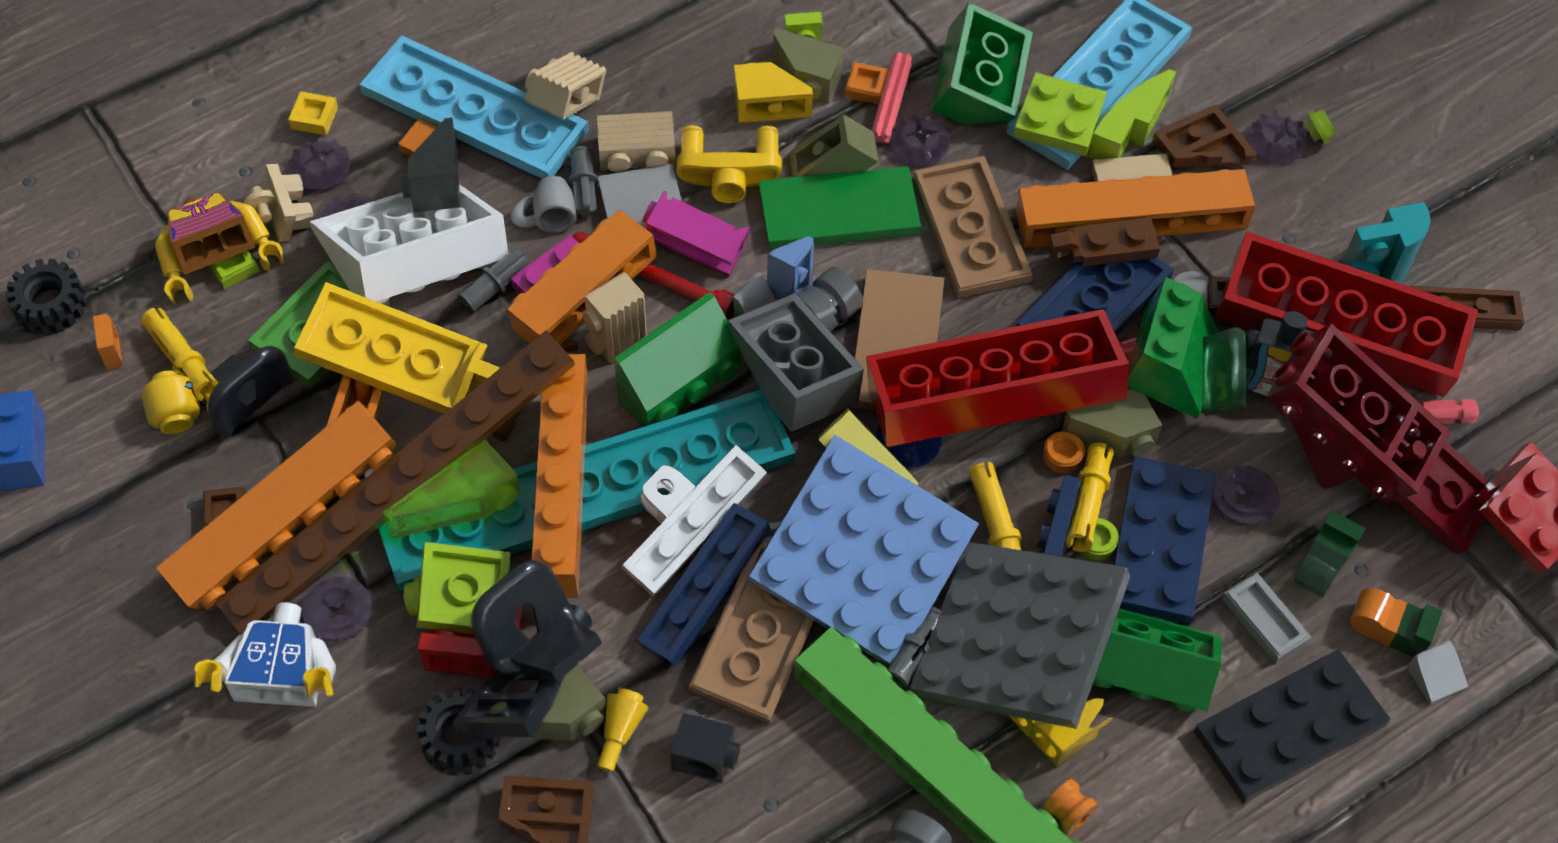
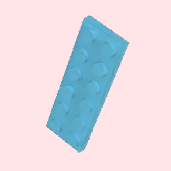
(1117, 59)
(482, 107)

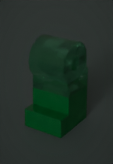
(1328, 553)

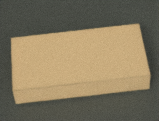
(1131, 167)

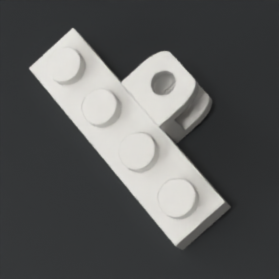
(688, 515)

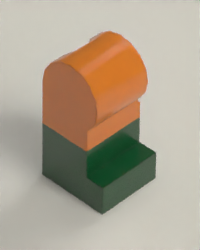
(1395, 621)

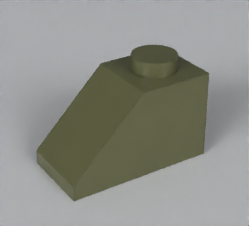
(810, 61)
(835, 149)
(1124, 425)
(576, 710)

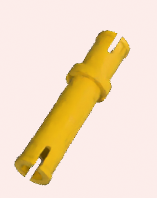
(176, 349)
(1093, 484)
(994, 507)

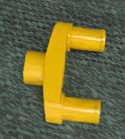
(728, 171)

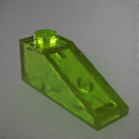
(457, 494)

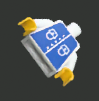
(272, 662)

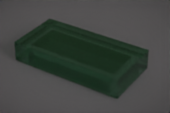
(1224, 371)

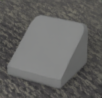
(752, 295)
(1438, 672)

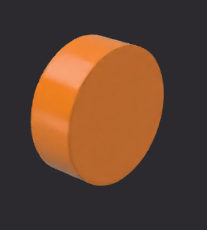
(1063, 452)

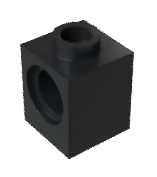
(704, 748)

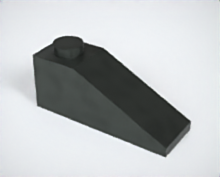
(434, 171)

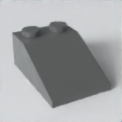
(797, 362)

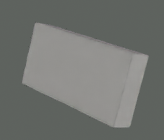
(1266, 618)

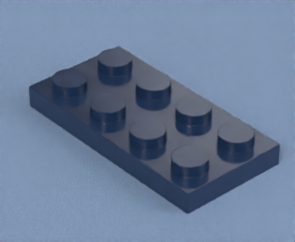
(1115, 287)
(1164, 537)

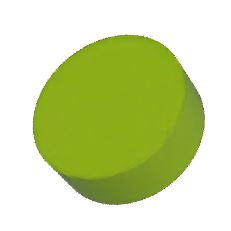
(1104, 542)

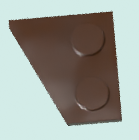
(1204, 141)
(547, 809)

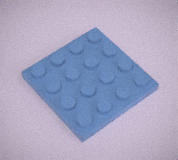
(863, 550)

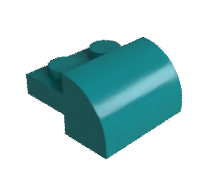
(1392, 245)

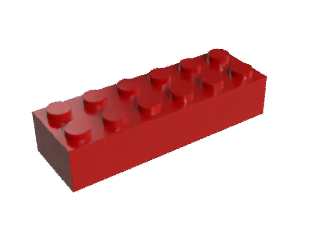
(1400, 328)
(997, 377)

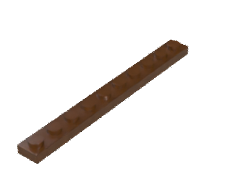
(361, 509)

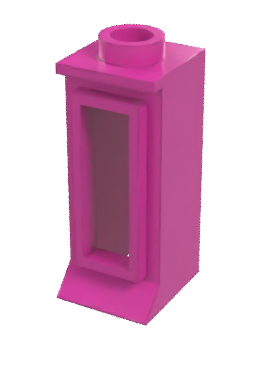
(695, 234)

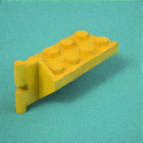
(391, 350)

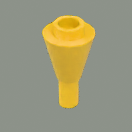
(623, 716)

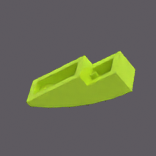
(1132, 117)

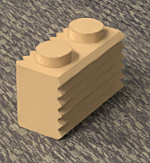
(565, 85)
(635, 140)
(614, 317)

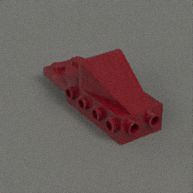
(1372, 430)

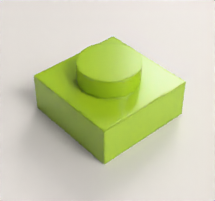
(804, 24)

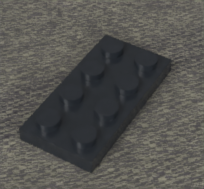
(1291, 725)

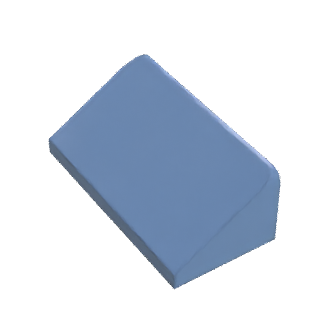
(790, 267)

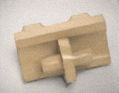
(274, 203)

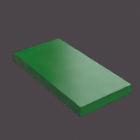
(840, 207)

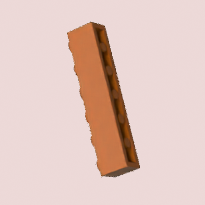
(1174, 202)
(562, 475)
(277, 507)

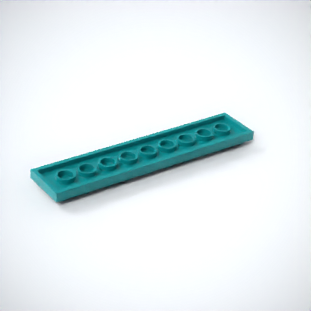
(615, 477)

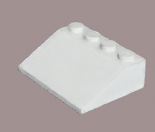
(393, 251)

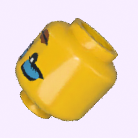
(170, 402)

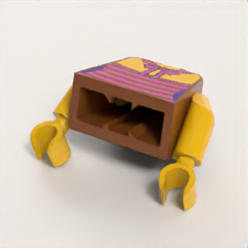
(206, 233)

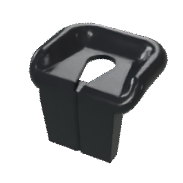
(245, 387)
(559, 639)

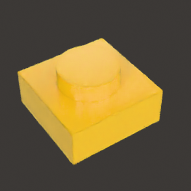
(313, 113)

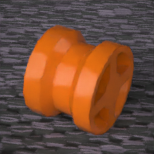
(1070, 807)

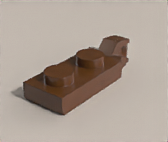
(1106, 242)

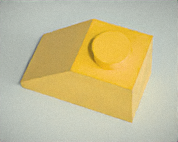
(769, 94)

